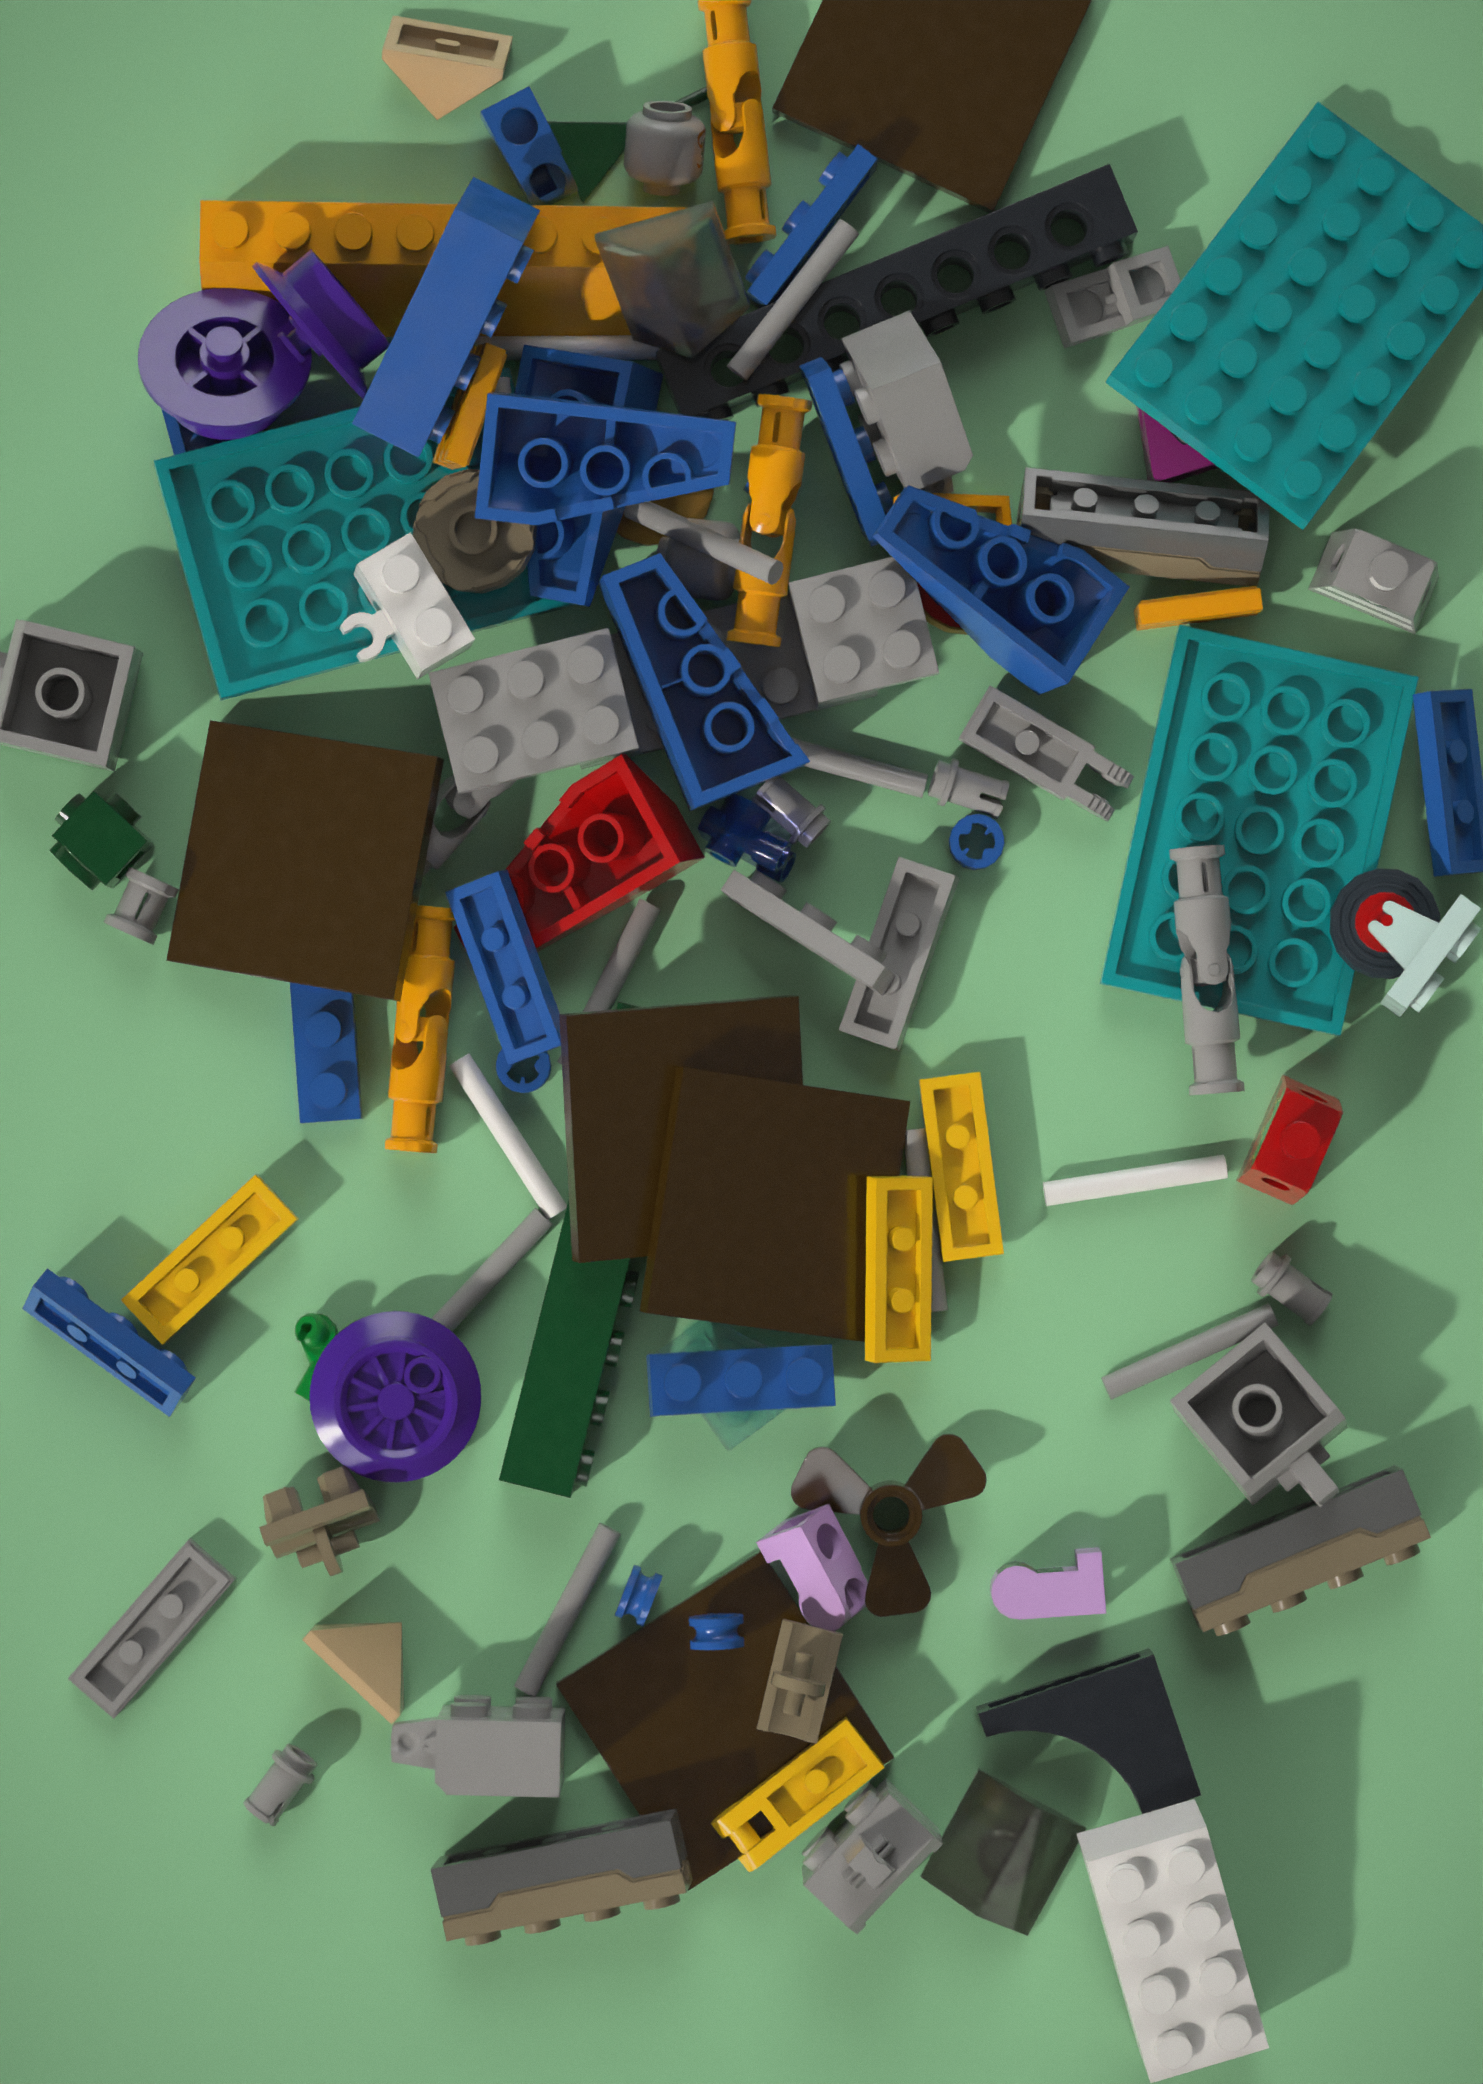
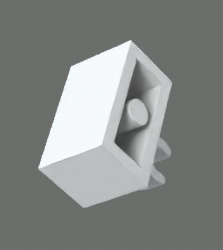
(408, 608)

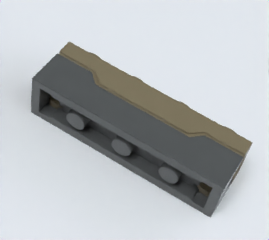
(1150, 525)
(1301, 1549)
(561, 1877)

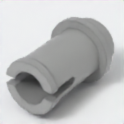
(965, 788)
(792, 811)
(1291, 1287)
(280, 1784)

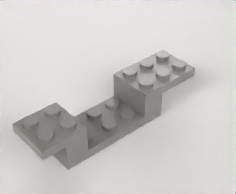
(584, 707)

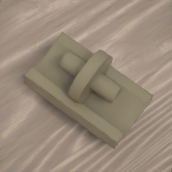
(322, 1530)
(800, 1681)

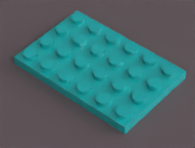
(1307, 316)
(276, 537)
(1297, 779)

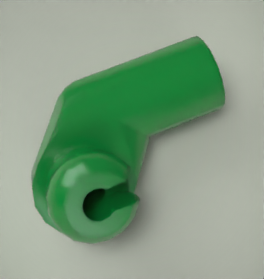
(314, 1333)

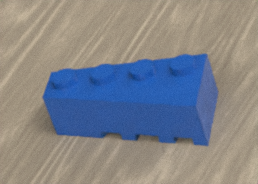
(446, 316)
(699, 698)

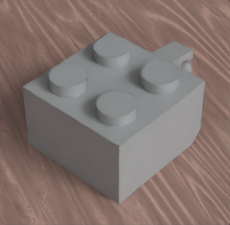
(906, 404)
(66, 694)
(1263, 1419)
(488, 1747)
(868, 1853)

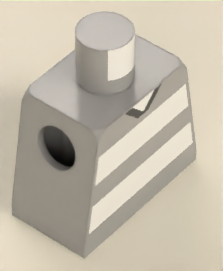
(1376, 577)

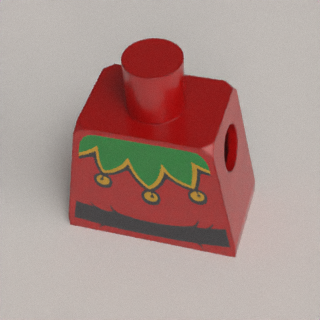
(1291, 1141)

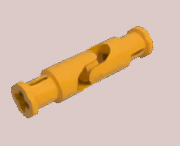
(736, 108)
(774, 482)
(417, 1078)

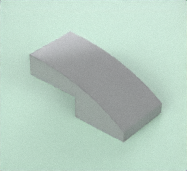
(1112, 297)

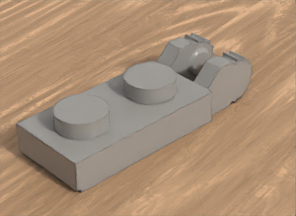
(1040, 750)

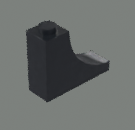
(1117, 1713)

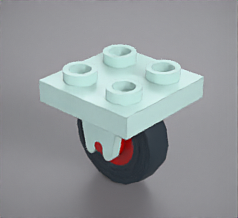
(1393, 929)

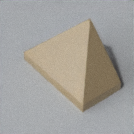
(444, 61)
(367, 1659)

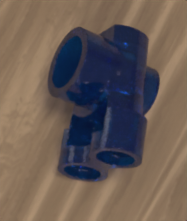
(738, 834)

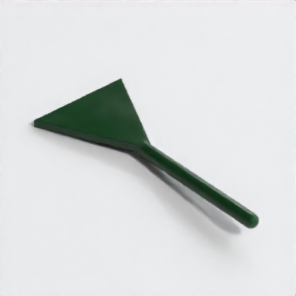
(595, 146)

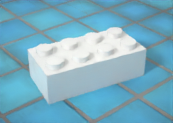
(1173, 1940)

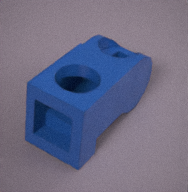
(529, 148)

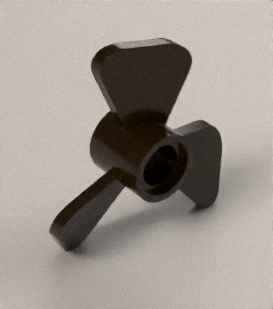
(942, 1477)

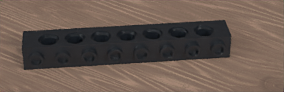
(1088, 199)

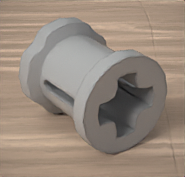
(125, 913)

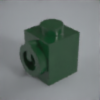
(99, 839)

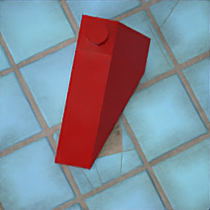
(599, 851)

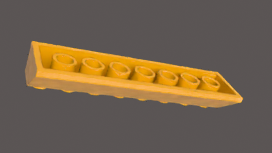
(386, 247)

